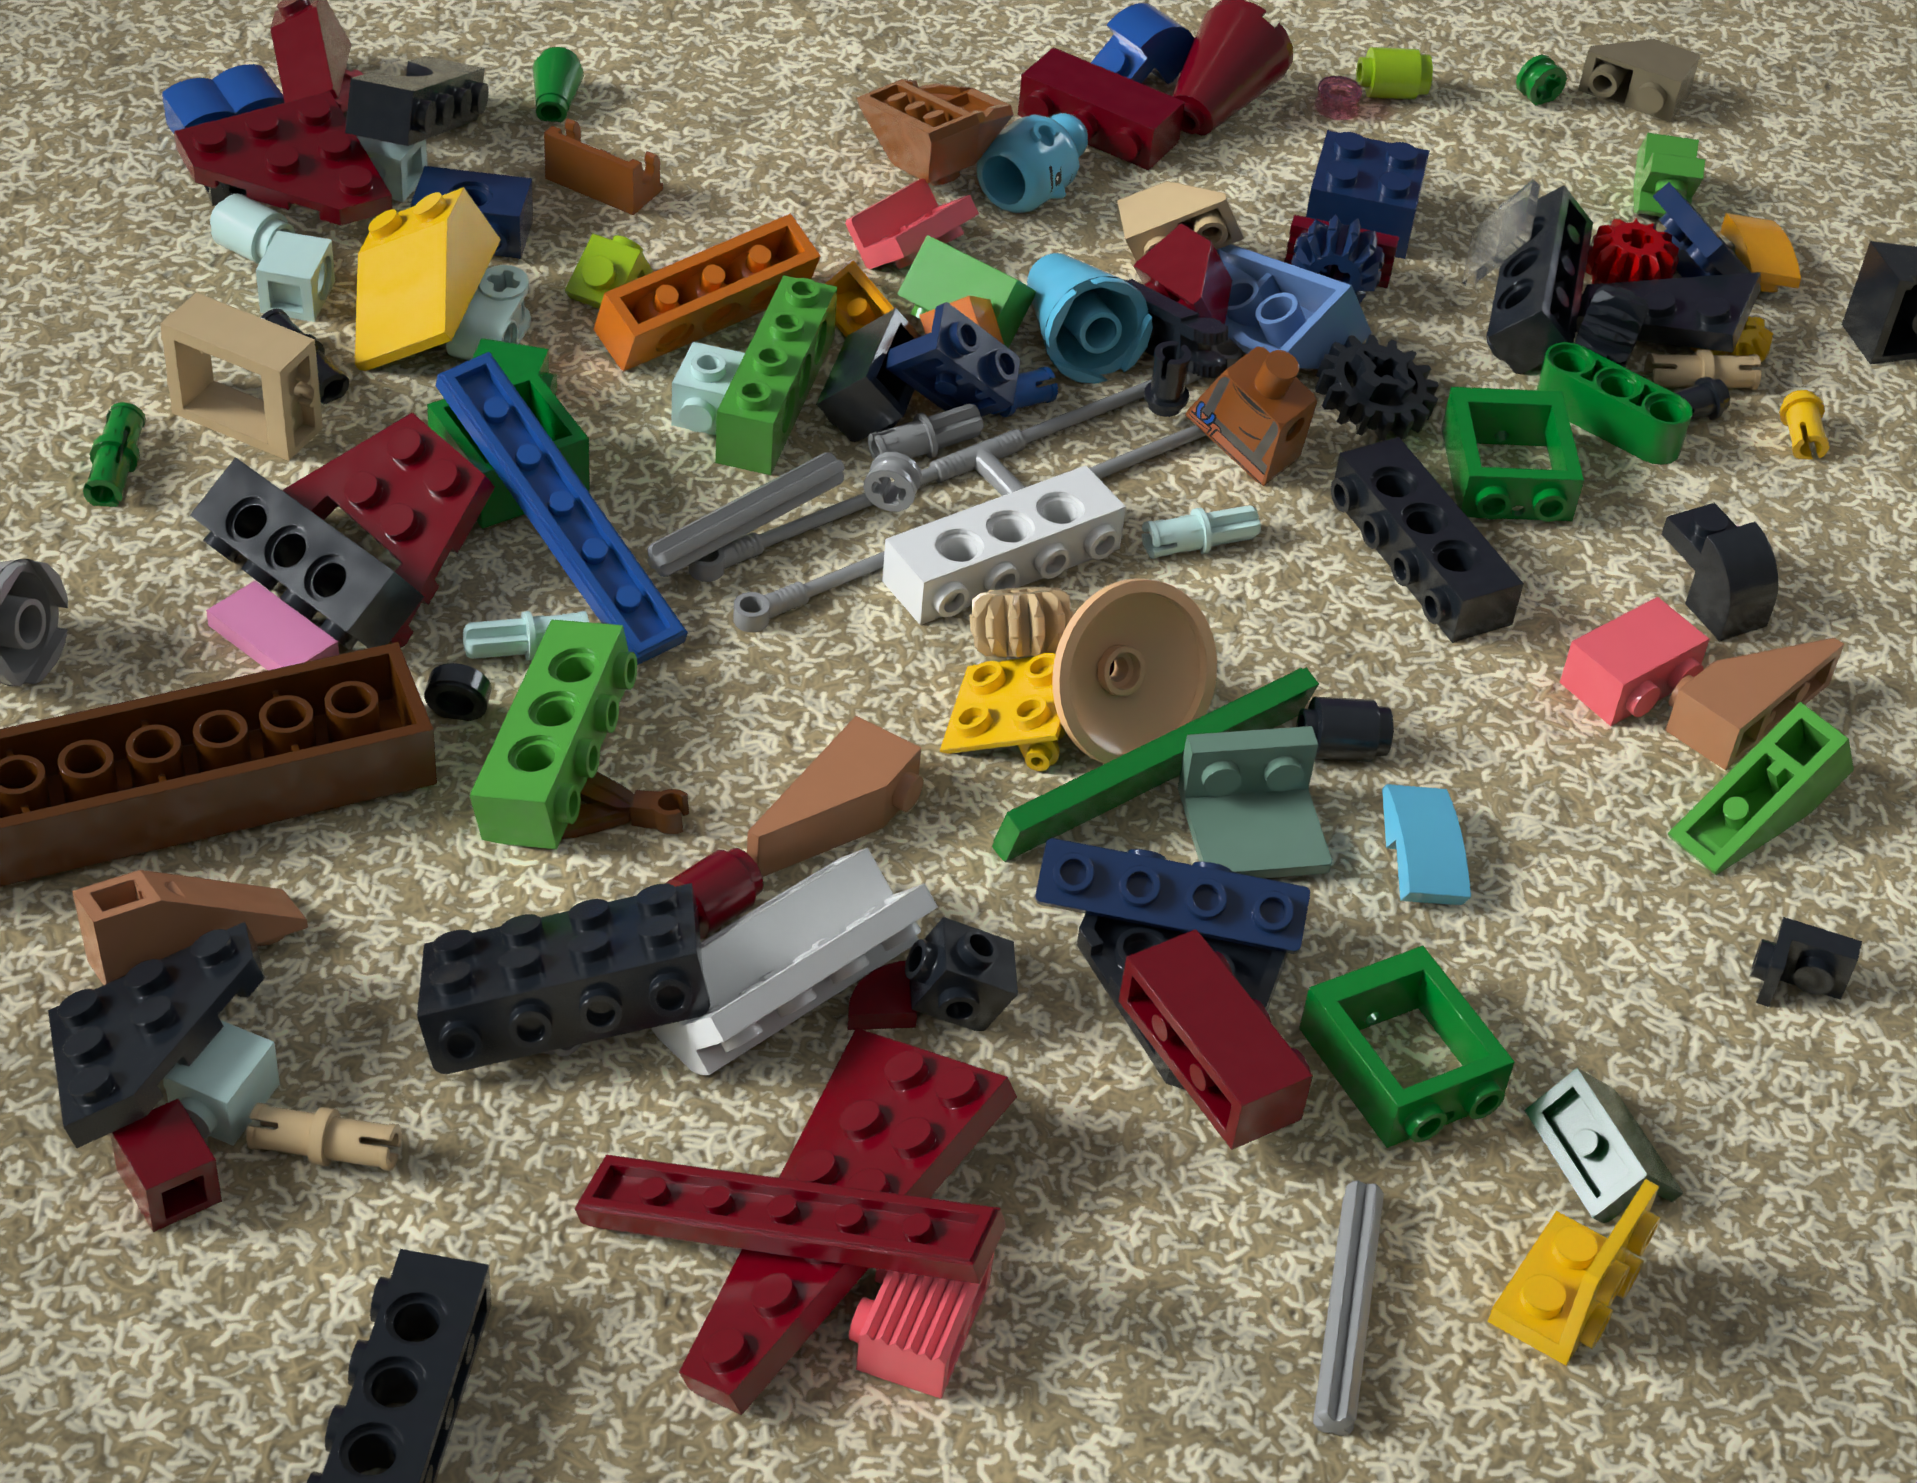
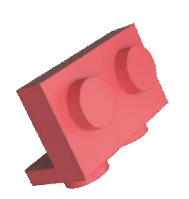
(901, 222)

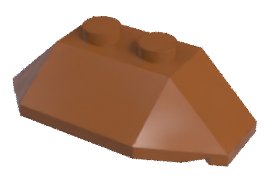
(934, 126)

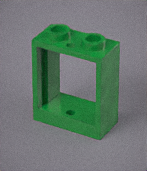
(1511, 419)
(1385, 990)

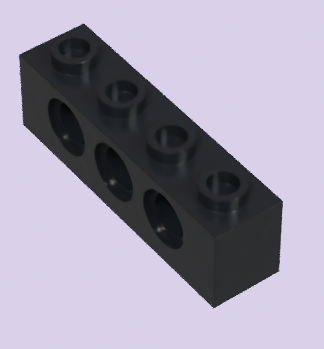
(1541, 284)
(1426, 540)
(306, 556)
(421, 1299)

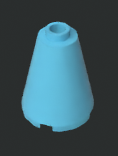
(1088, 318)

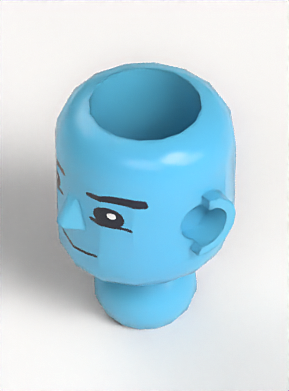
(1032, 161)

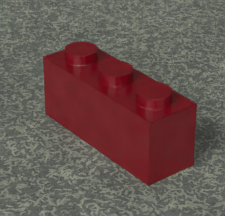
(1117, 111)
(1215, 1038)

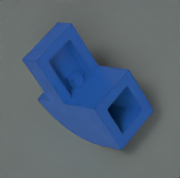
(1145, 44)

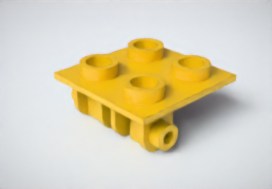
(1007, 707)

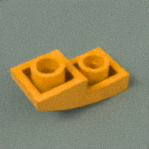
(1763, 249)

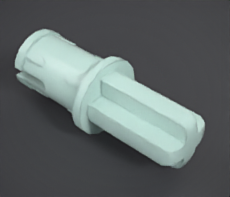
(1200, 531)
(511, 635)

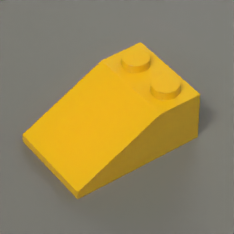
(419, 276)

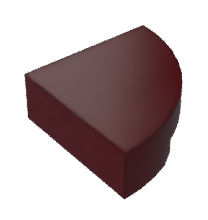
(882, 1000)

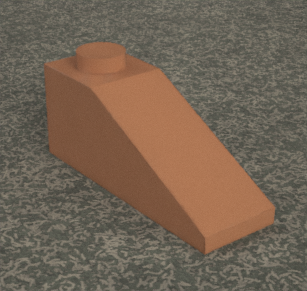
(1746, 696)
(839, 797)

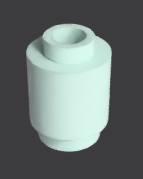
(246, 226)

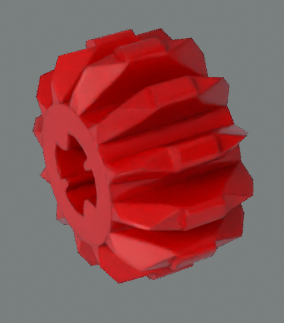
(1631, 253)

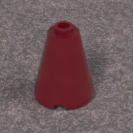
(1230, 64)

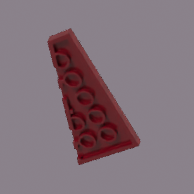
(883, 1124)

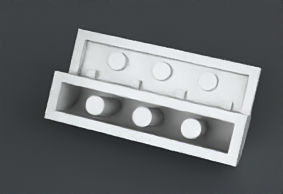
(795, 957)

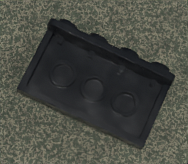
(562, 979)

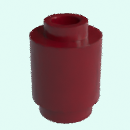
(723, 887)

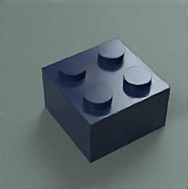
(1369, 182)

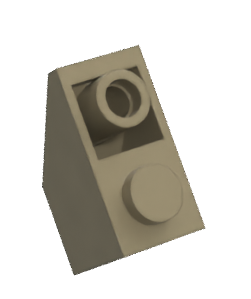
(1641, 75)

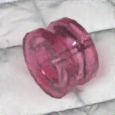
(1338, 97)

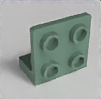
(1253, 801)

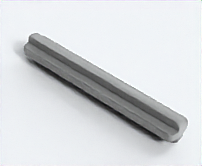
(745, 514)
(1348, 1309)

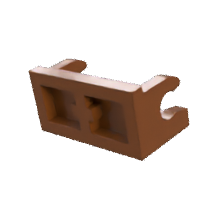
(598, 172)

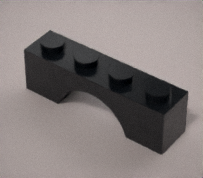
(417, 106)

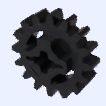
(1376, 387)

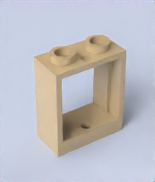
(283, 358)

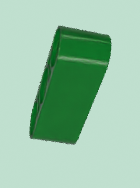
(1617, 403)

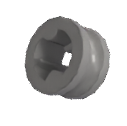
(906, 477)

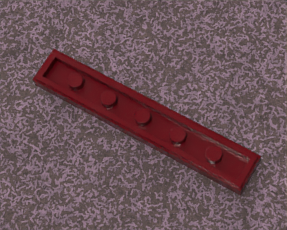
(793, 1218)

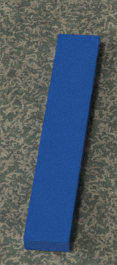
(560, 506)

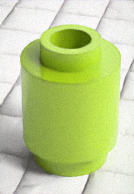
(1395, 73)

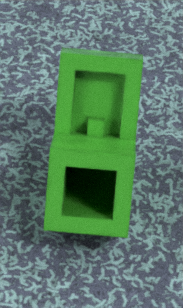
(1663, 161)

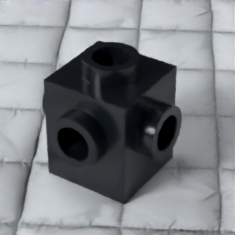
(962, 975)

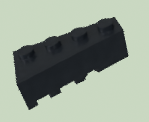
(1884, 304)

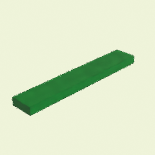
(1145, 766)

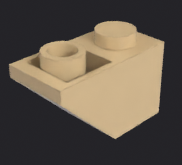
(1161, 208)

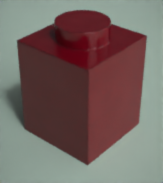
(166, 1165)

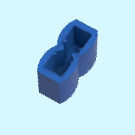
(226, 95)

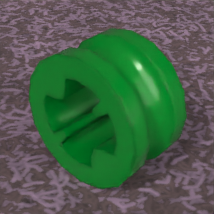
(1541, 80)

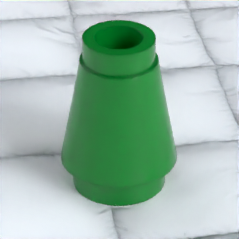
(556, 82)

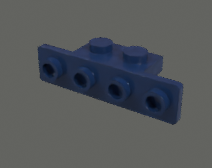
(1173, 895)

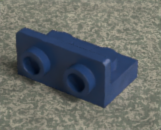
(1699, 246)
(958, 364)

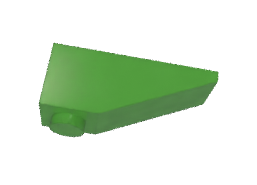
(1767, 790)

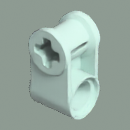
(494, 312)

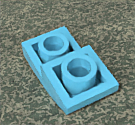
(1428, 844)

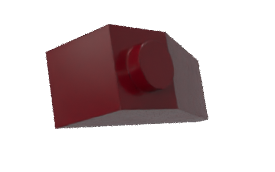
(309, 48)

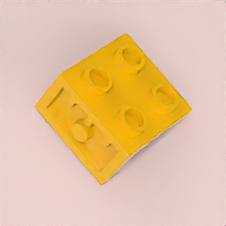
(1571, 1276)

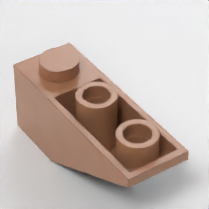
(162, 913)

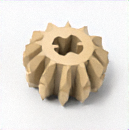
(1019, 621)

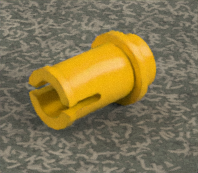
(1803, 416)

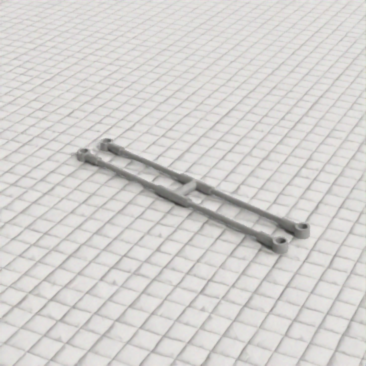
(981, 456)

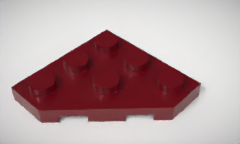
(288, 158)

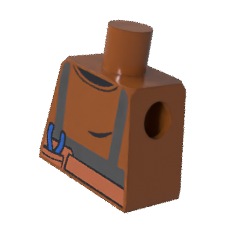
(1258, 412)

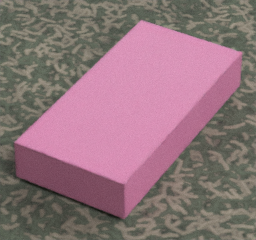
(269, 629)

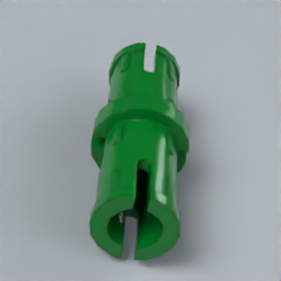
(114, 455)

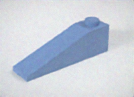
(1288, 307)

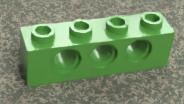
(776, 375)
(553, 734)

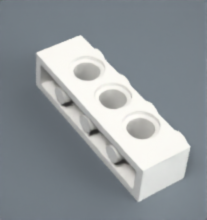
(1003, 544)

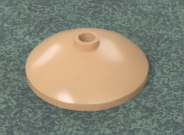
(1159, 674)

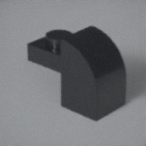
(1733, 570)

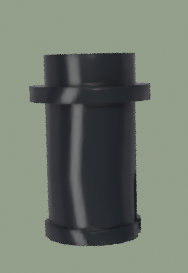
(1167, 390)
(1707, 398)

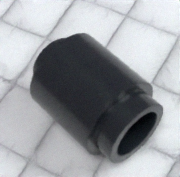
(1348, 728)

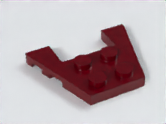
(407, 495)

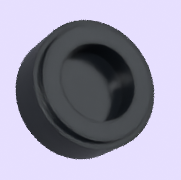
(458, 692)

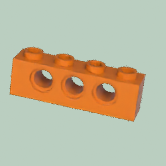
(702, 292)

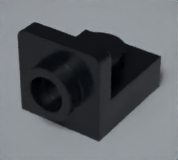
(1806, 958)

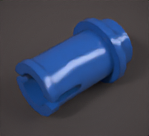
(1027, 392)

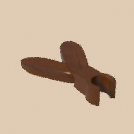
(615, 805)

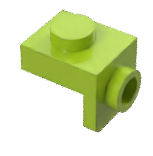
(605, 267)

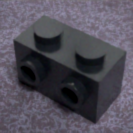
(860, 390)

